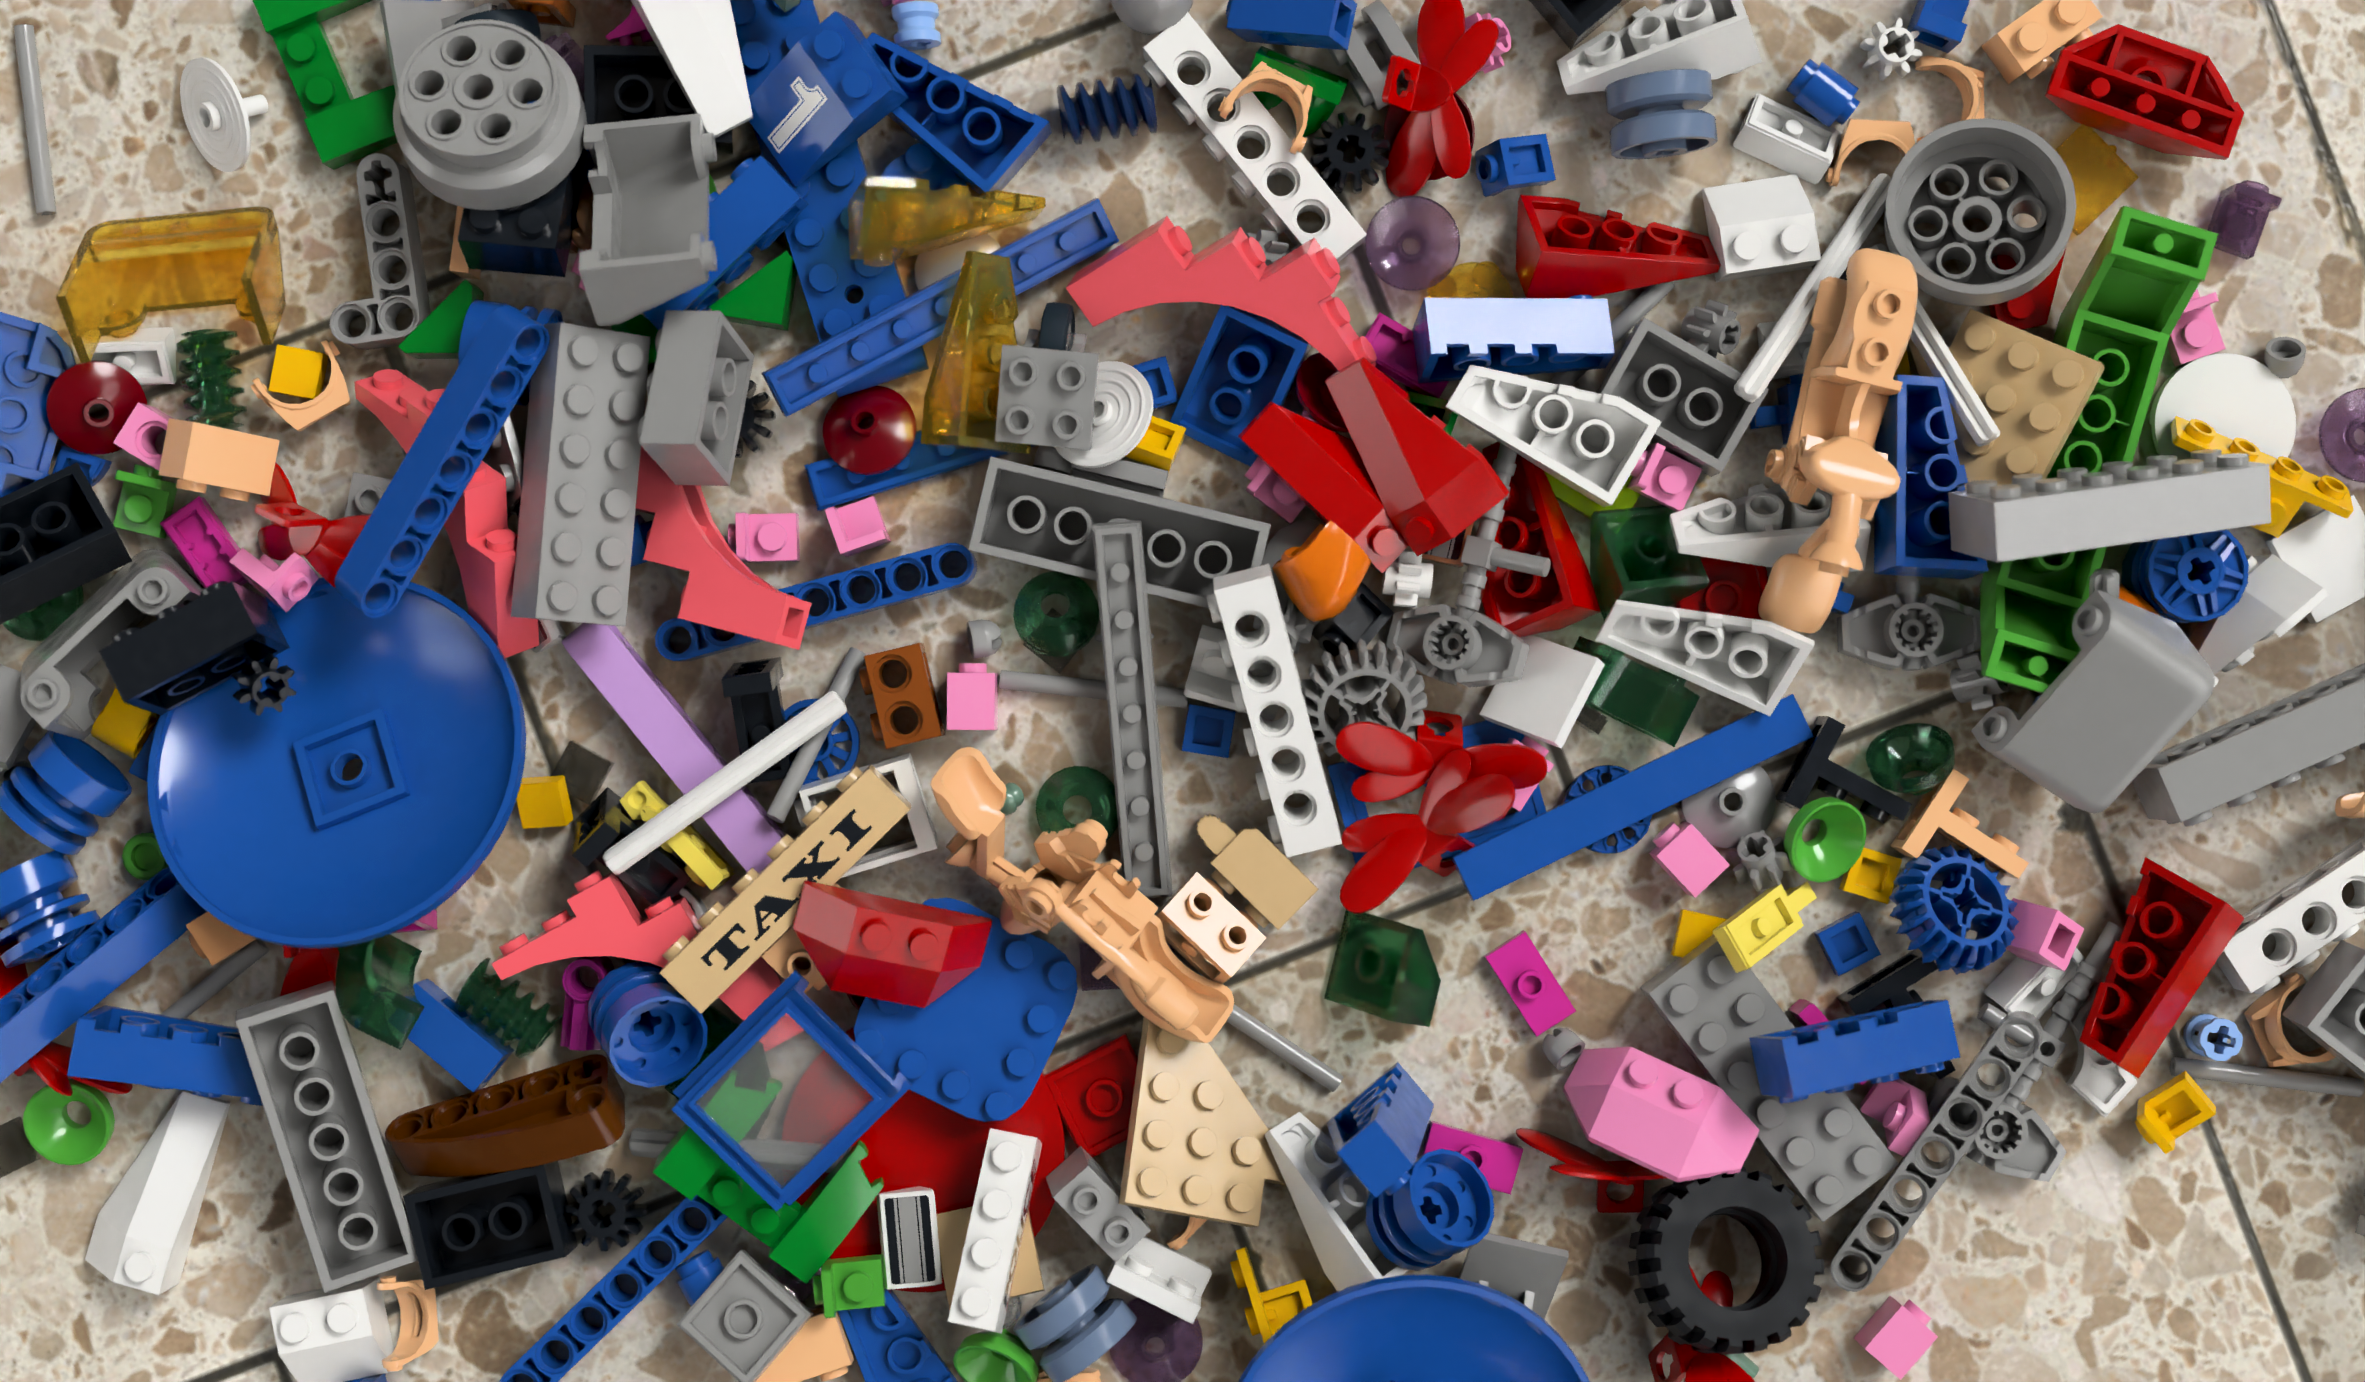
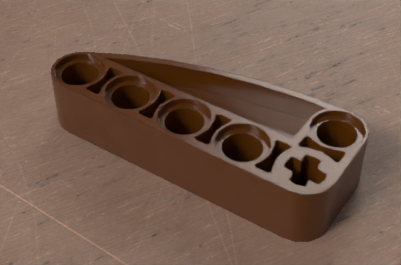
(514, 1123)

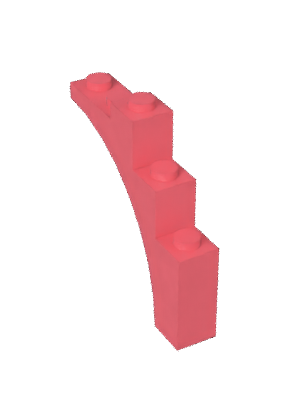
(1231, 272)
(477, 523)
(719, 585)
(611, 925)

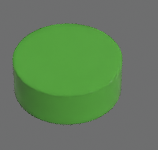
(143, 856)

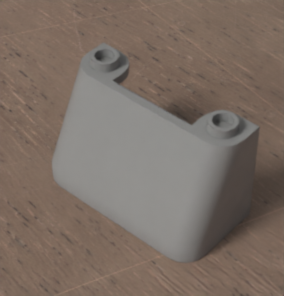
(647, 214)
(55, 672)
(2107, 708)

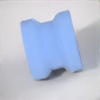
(916, 25)

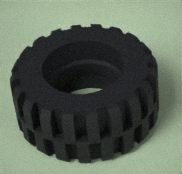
(1784, 1249)

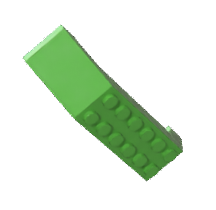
(2124, 320)

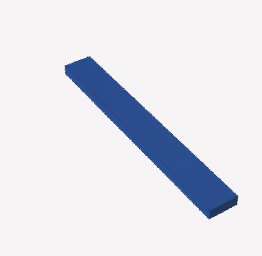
(924, 313)
(837, 486)
(1630, 798)

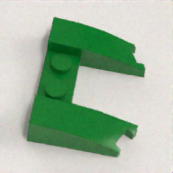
(337, 123)
(797, 1234)

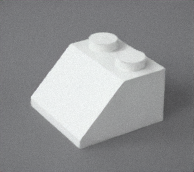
(1761, 227)
(333, 1333)

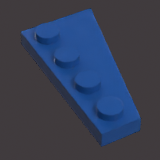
(892, 1345)

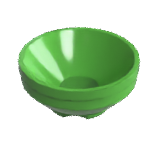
(1836, 844)
(57, 1135)
(995, 1358)

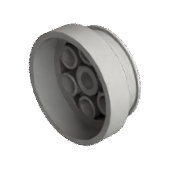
(1967, 156)
(470, 165)

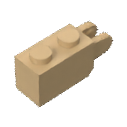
(1256, 870)

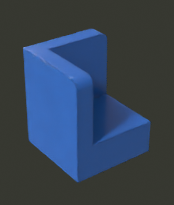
(1939, 23)

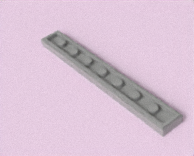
(1132, 705)

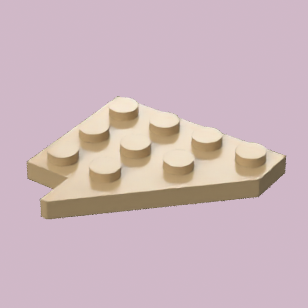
(2027, 388)
(1193, 1136)

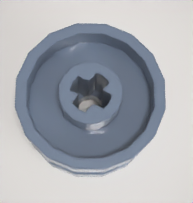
(1661, 114)
(1075, 1324)

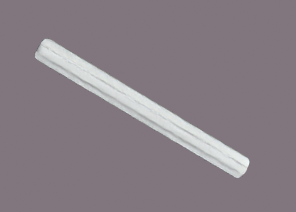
(1799, 311)
(724, 782)

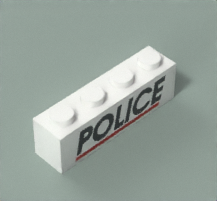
(995, 1231)

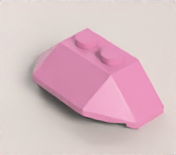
(1658, 1114)

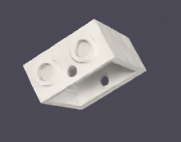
(918, 816)

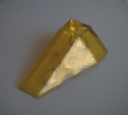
(904, 218)
(966, 370)

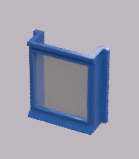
(785, 1095)

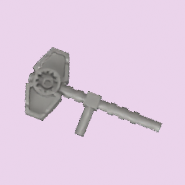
(1909, 629)
(1462, 642)
(2016, 1136)

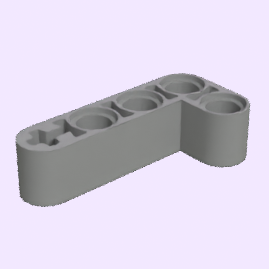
(382, 255)

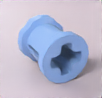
(2215, 1050)

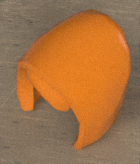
(1323, 572)

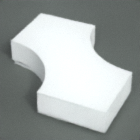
(2095, 1077)

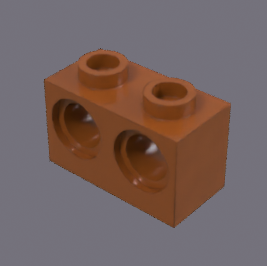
(915, 693)

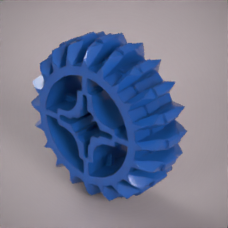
(1941, 917)

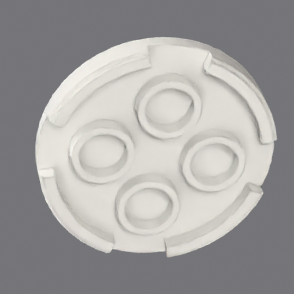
(2231, 396)

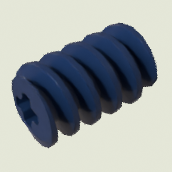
(1107, 109)

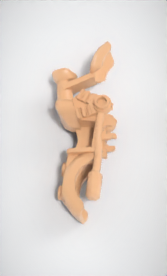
(1843, 394)
(1082, 894)

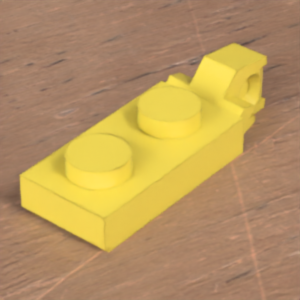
(703, 862)
(1763, 924)

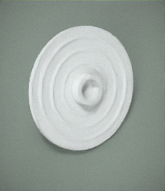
(218, 114)
(1120, 416)

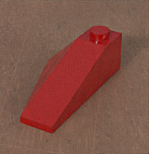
(1586, 254)
(1418, 469)
(1327, 477)
(1537, 527)

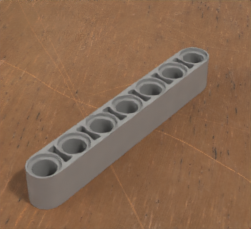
(1931, 1174)

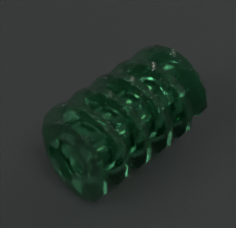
(210, 377)
(506, 1011)

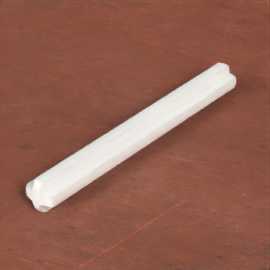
(1943, 364)

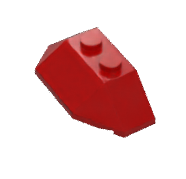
(2147, 93)
(887, 944)

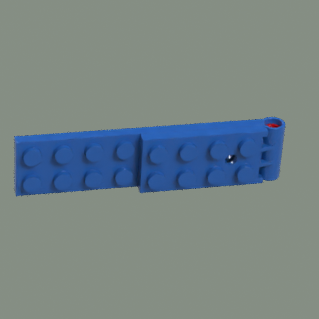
(821, 231)

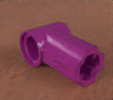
(575, 1026)

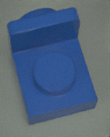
(1514, 164)

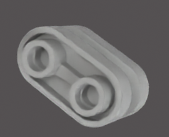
(1368, 78)

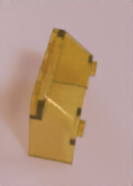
(173, 265)

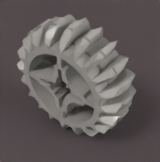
(1376, 672)

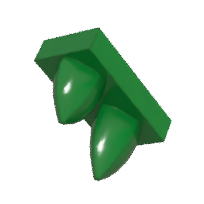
(1326, 91)

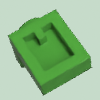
(144, 501)
(850, 1284)

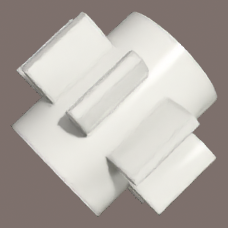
(1895, 61)
(1408, 579)

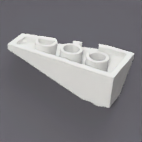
(1670, 37)
(704, 57)
(1566, 431)
(1755, 526)
(2270, 604)
(1723, 653)
(1329, 1203)
(153, 1211)

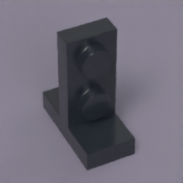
(757, 707)
(1836, 781)
(602, 827)
(1890, 987)

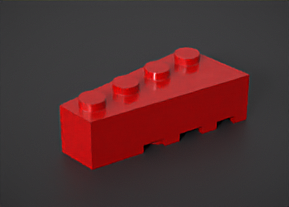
(2156, 966)

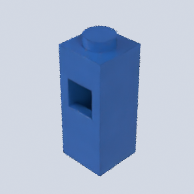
(1293, 22)
(455, 1040)

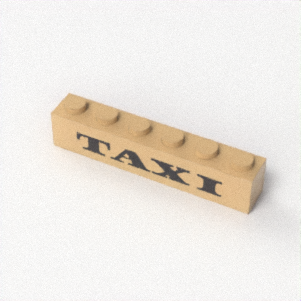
(768, 900)

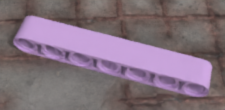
(671, 737)

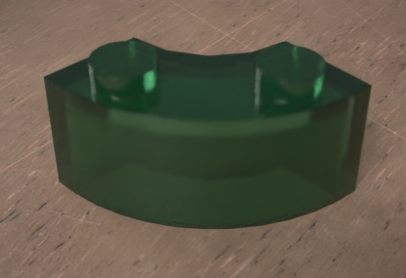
(1639, 696)
(378, 988)

